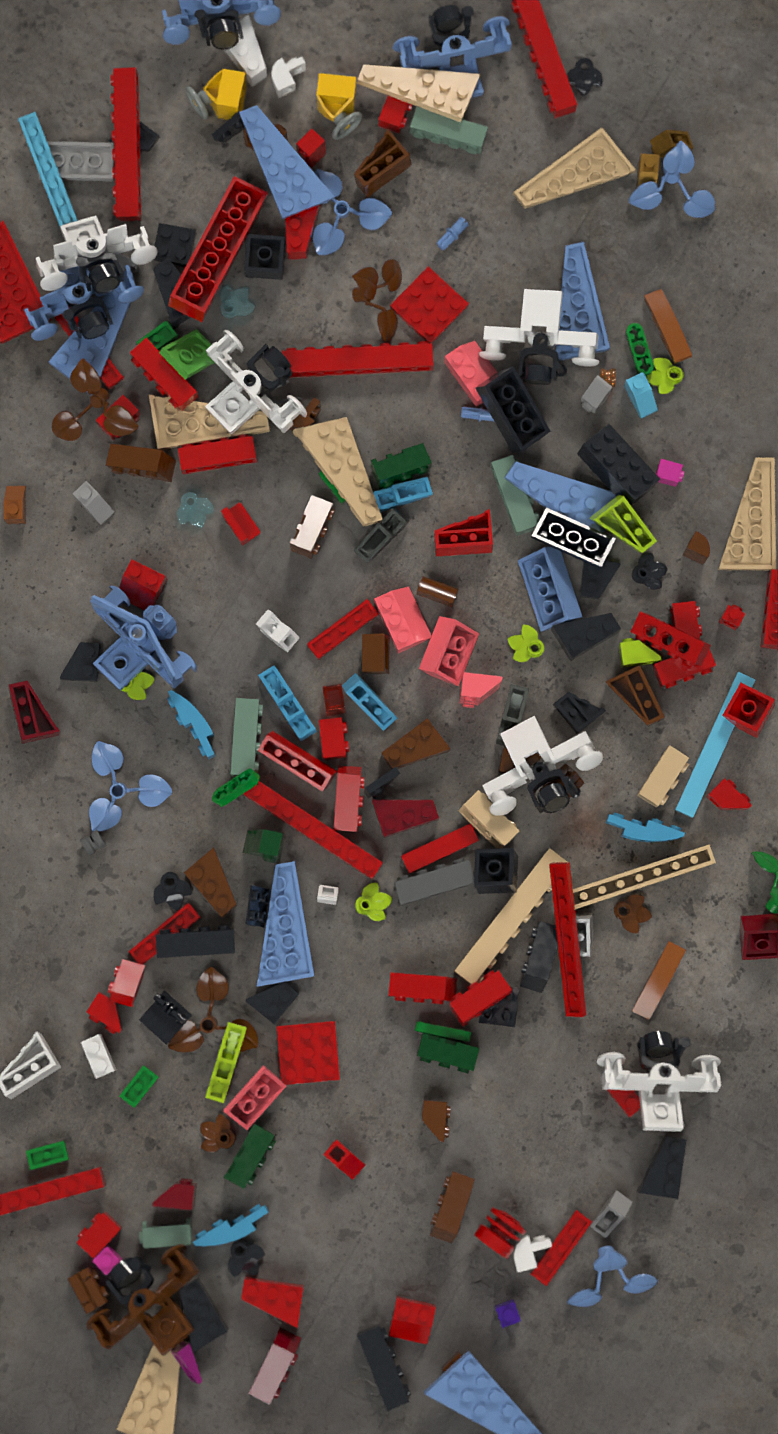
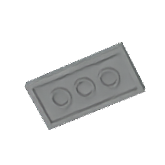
(83, 160)

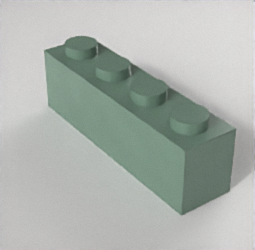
(448, 131)
(515, 501)
(245, 735)

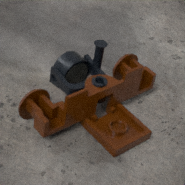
(168, 1325)

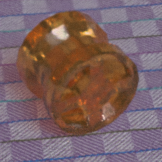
(608, 375)

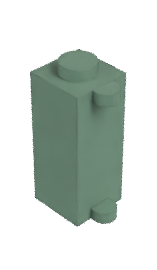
(166, 1235)

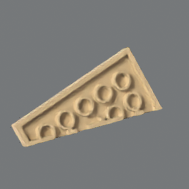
(432, 90)
(584, 166)
(195, 424)
(340, 461)
(754, 528)
(154, 1397)

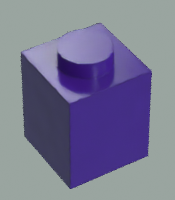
(507, 1313)

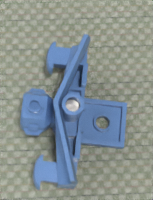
(138, 642)

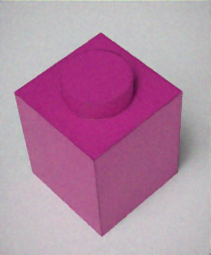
(669, 472)
(107, 1259)

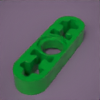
(631, 338)
(229, 791)
(442, 1031)

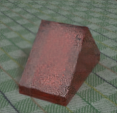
(334, 699)

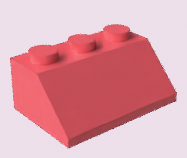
(469, 369)
(402, 619)
(449, 650)
(477, 688)
(255, 1097)

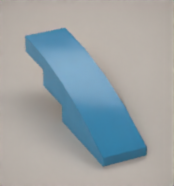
(403, 494)
(287, 703)

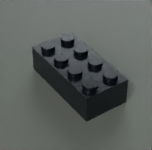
(512, 409)
(618, 465)

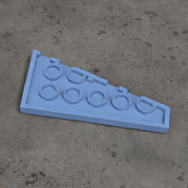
(287, 174)
(579, 302)
(95, 350)
(560, 493)
(286, 942)
(477, 1396)

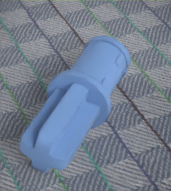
(452, 233)
(476, 413)

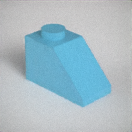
(641, 395)

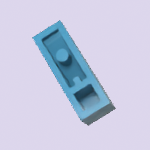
(369, 701)

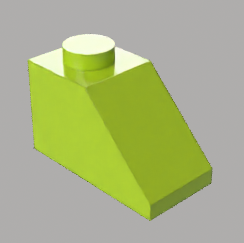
(636, 653)

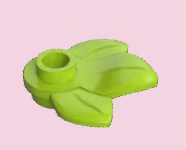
(661, 376)
(523, 643)
(136, 686)
(376, 902)

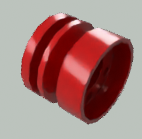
(500, 1232)

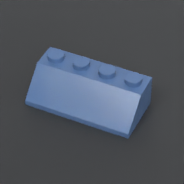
(549, 588)

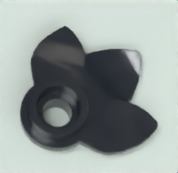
(584, 78)
(652, 572)
(173, 893)
(245, 1261)

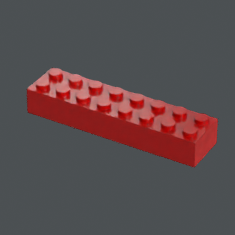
(217, 249)

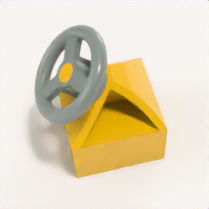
(223, 92)
(337, 102)

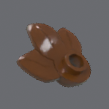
(635, 913)
(214, 1133)

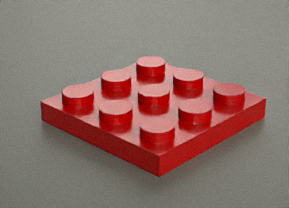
(429, 305)
(308, 1053)

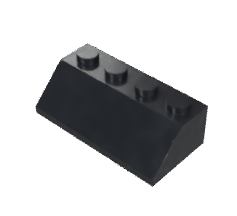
(573, 538)

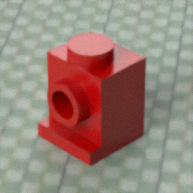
(732, 616)

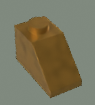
(668, 140)
(648, 169)

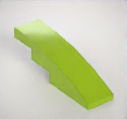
(225, 1062)

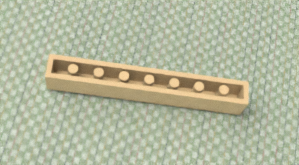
(643, 876)
(508, 920)

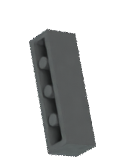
(435, 882)

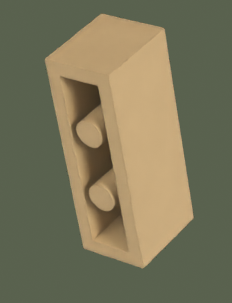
(663, 777)
(495, 829)

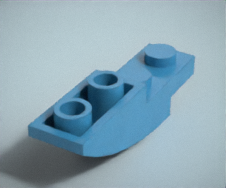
(190, 716)
(652, 831)
(225, 1232)

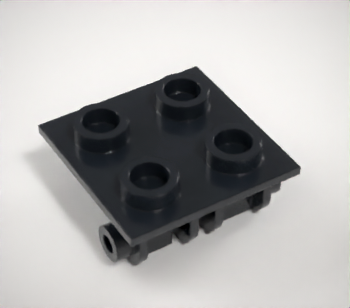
(257, 906)
(503, 1012)
(165, 1017)

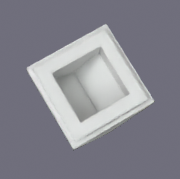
(327, 894)

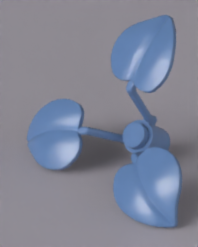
(676, 160)
(372, 216)
(104, 813)
(607, 1261)

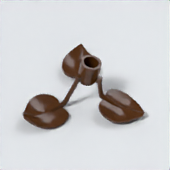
(365, 292)
(84, 379)
(210, 987)

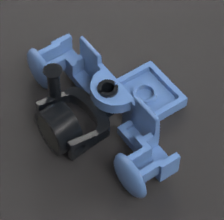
(219, 15)
(448, 19)
(91, 325)

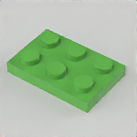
(188, 354)

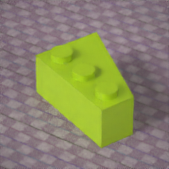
(624, 523)

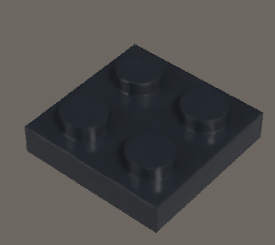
(174, 243)

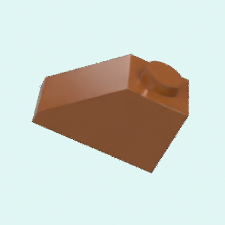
(15, 505)

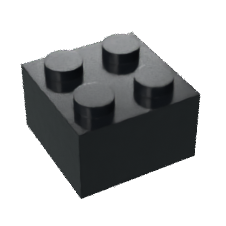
(264, 256)
(496, 871)

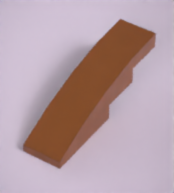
(668, 326)
(658, 980)

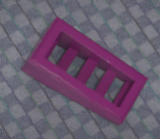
(185, 1358)

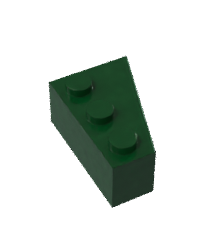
(401, 466)
(264, 844)
(447, 1053)
(250, 1156)

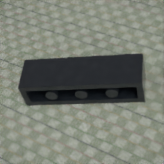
(195, 942)
(383, 1367)

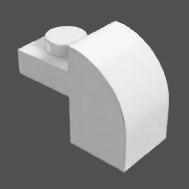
(282, 75)
(277, 631)
(524, 1250)

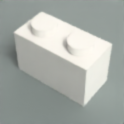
(98, 1056)

